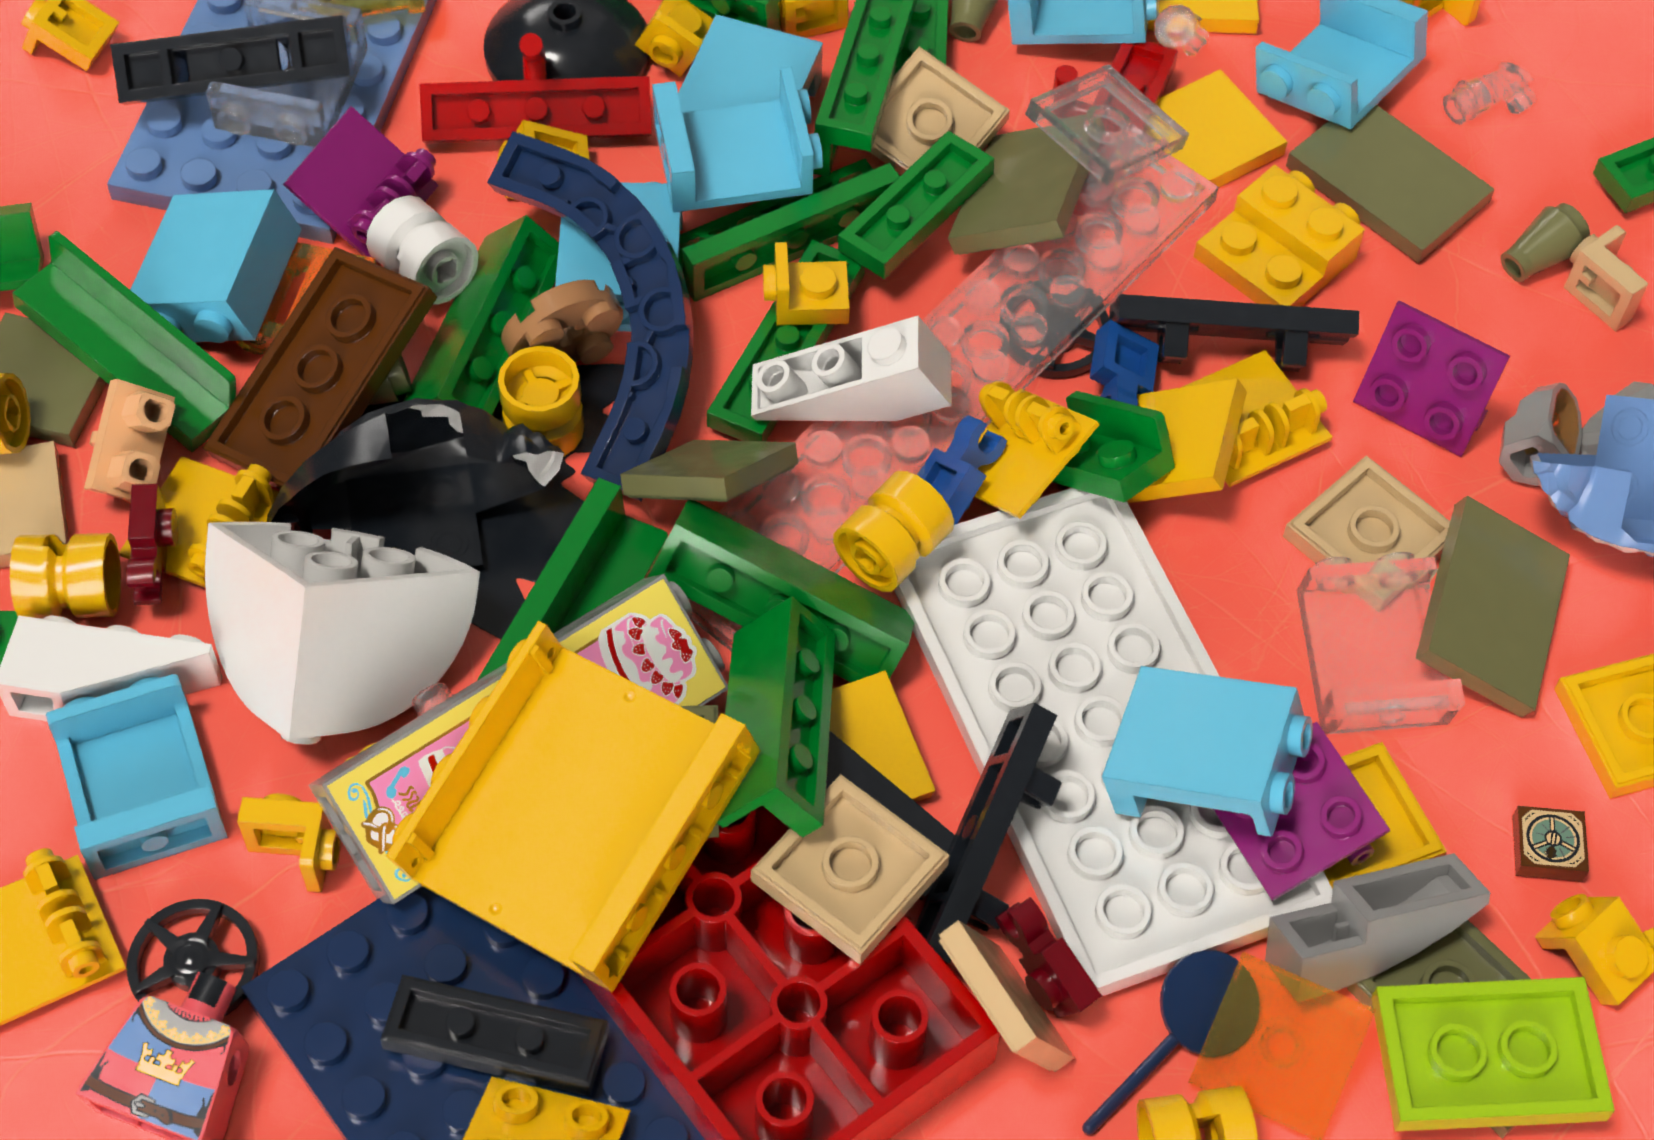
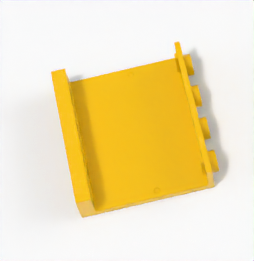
(572, 807)

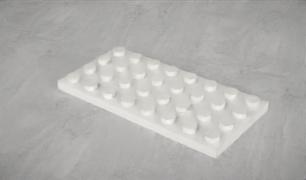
(1064, 619)

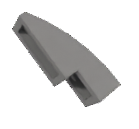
(1375, 921)

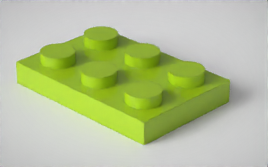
(1491, 1054)

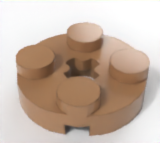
(568, 318)

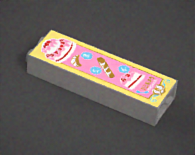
(634, 634)

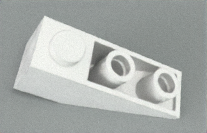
(860, 377)
(62, 661)

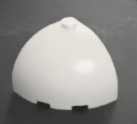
(332, 628)

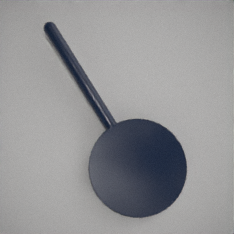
(1188, 1008)

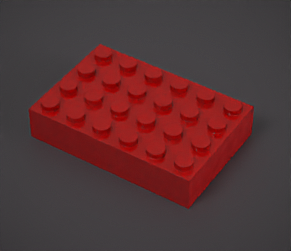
(778, 1028)

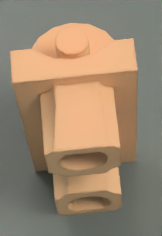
(128, 439)

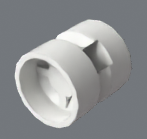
(422, 246)

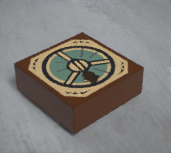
(1550, 843)

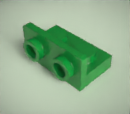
(1122, 453)

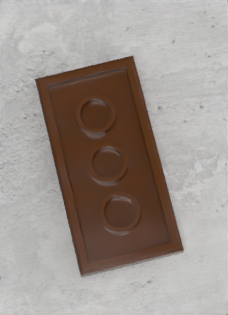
(321, 366)

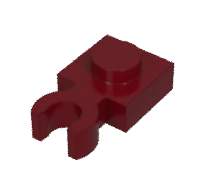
(150, 533)
(1053, 970)

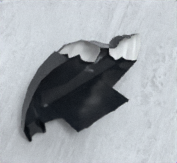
(417, 476)

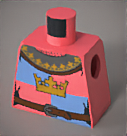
(172, 1066)

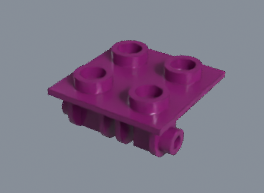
(356, 175)
(1431, 378)
(1325, 824)

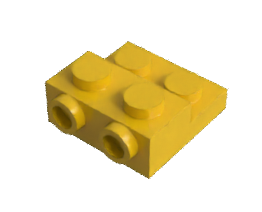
(1281, 240)

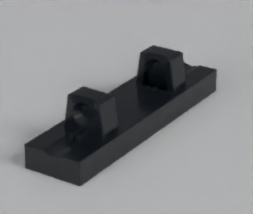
(236, 56)
(1286, 325)
(1005, 781)

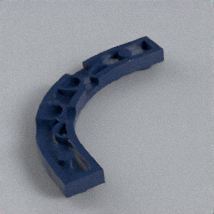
(650, 284)

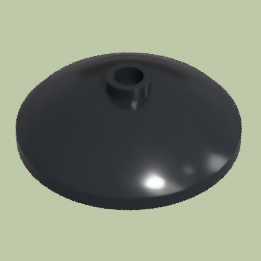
(577, 37)

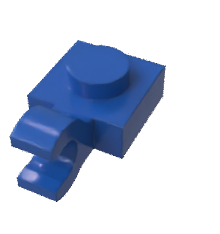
(1123, 363)
(956, 471)

